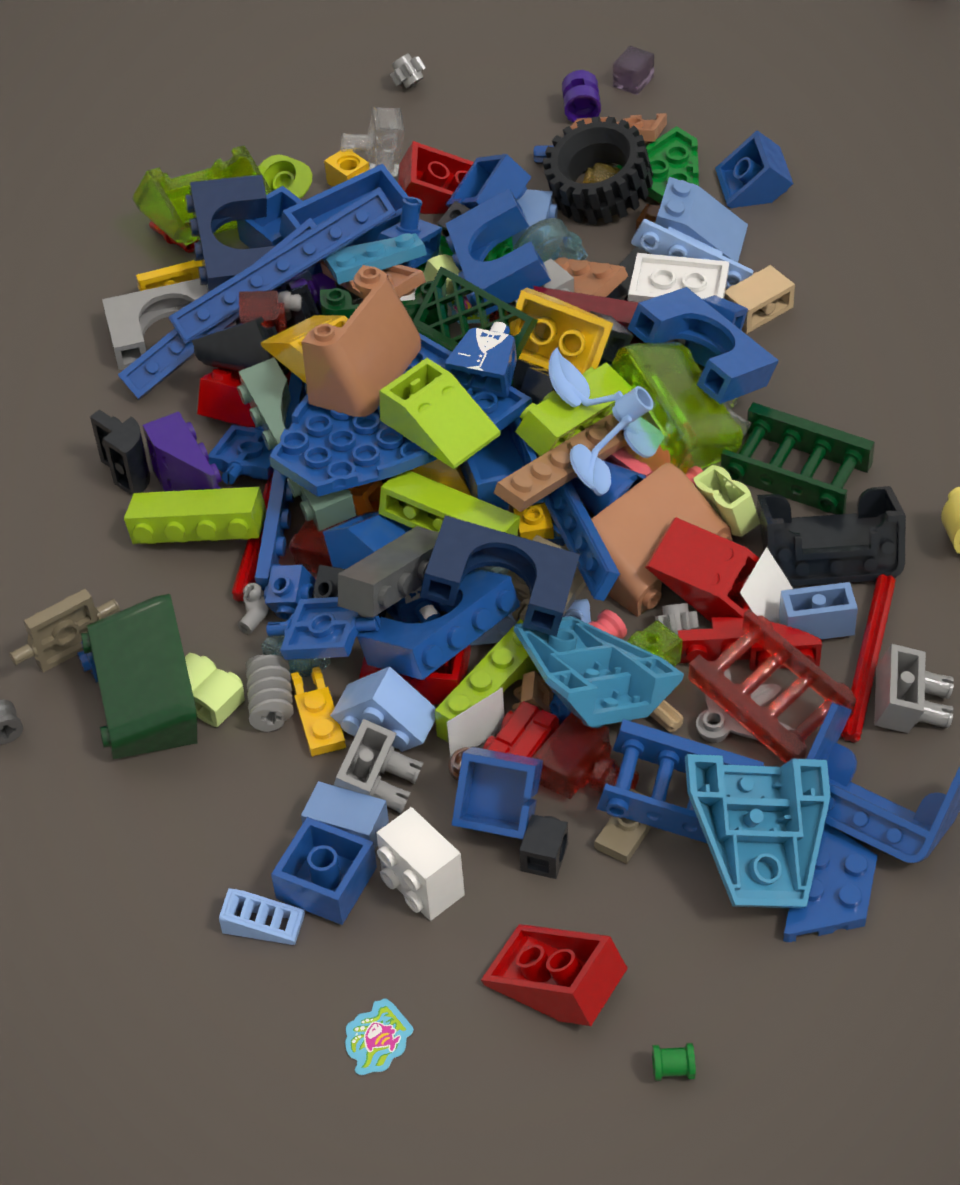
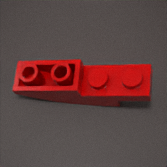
(727, 630)

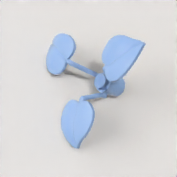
(628, 409)

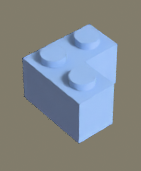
(388, 702)

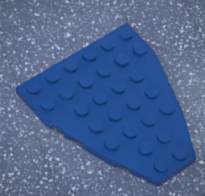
(340, 451)

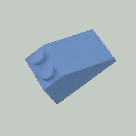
(702, 217)

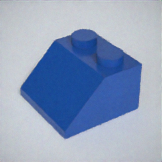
(754, 173)

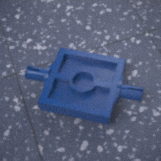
(242, 452)
(320, 629)

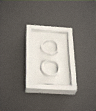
(663, 274)

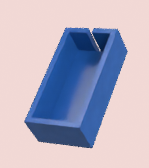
(339, 197)
(495, 463)

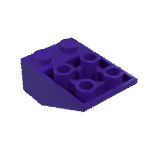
(177, 457)

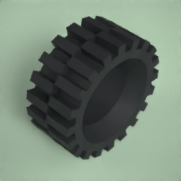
(598, 144)

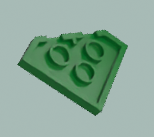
(672, 156)

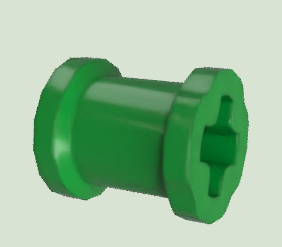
(673, 1062)

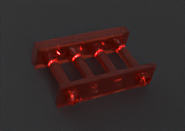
(763, 721)

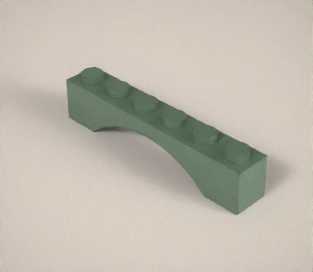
(269, 396)

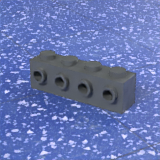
(387, 573)

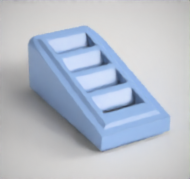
(252, 903)

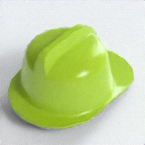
(286, 172)

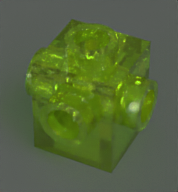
(659, 641)

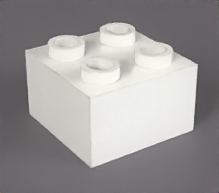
(420, 864)

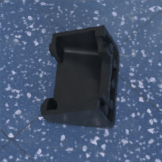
(241, 344)
(836, 546)

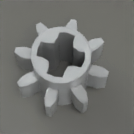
(407, 71)
(678, 617)

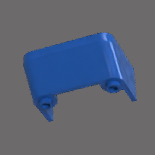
(871, 816)

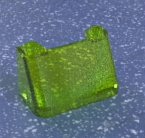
(164, 197)
(691, 421)

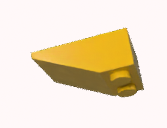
(560, 325)

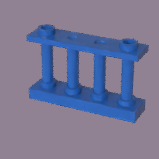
(669, 753)

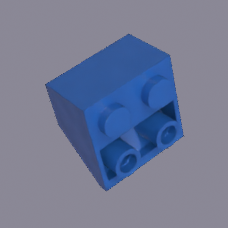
(361, 537)

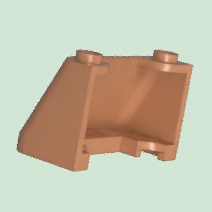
(369, 351)
(637, 523)

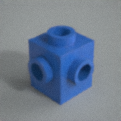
(286, 587)

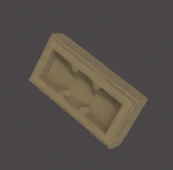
(621, 837)

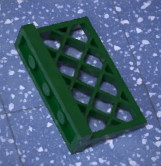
(435, 299)

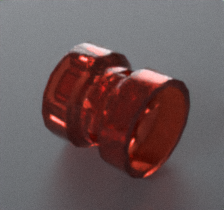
(607, 772)

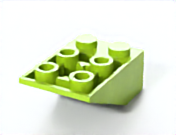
(436, 413)

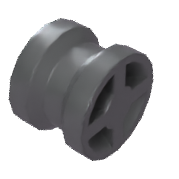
(10, 724)

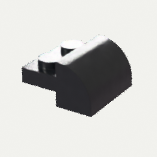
(122, 450)

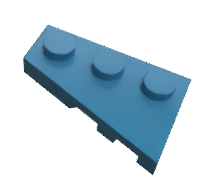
(377, 254)

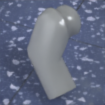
(292, 303)
(255, 608)

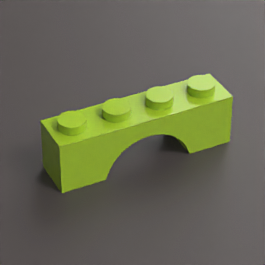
(498, 669)

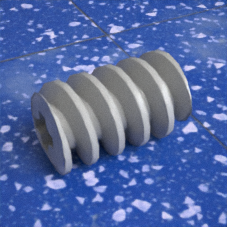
(269, 692)

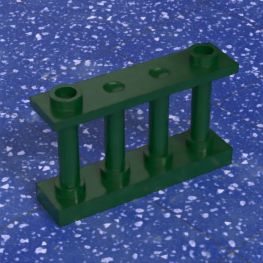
(806, 436)

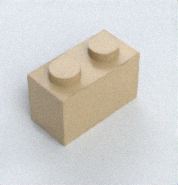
(765, 296)

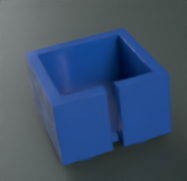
(489, 178)
(265, 230)
(496, 792)

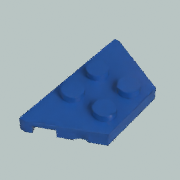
(838, 888)

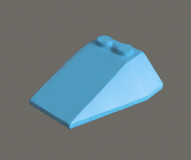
(599, 673)
(761, 826)

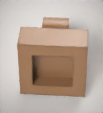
(534, 691)

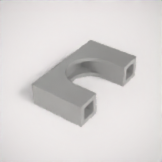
(135, 312)

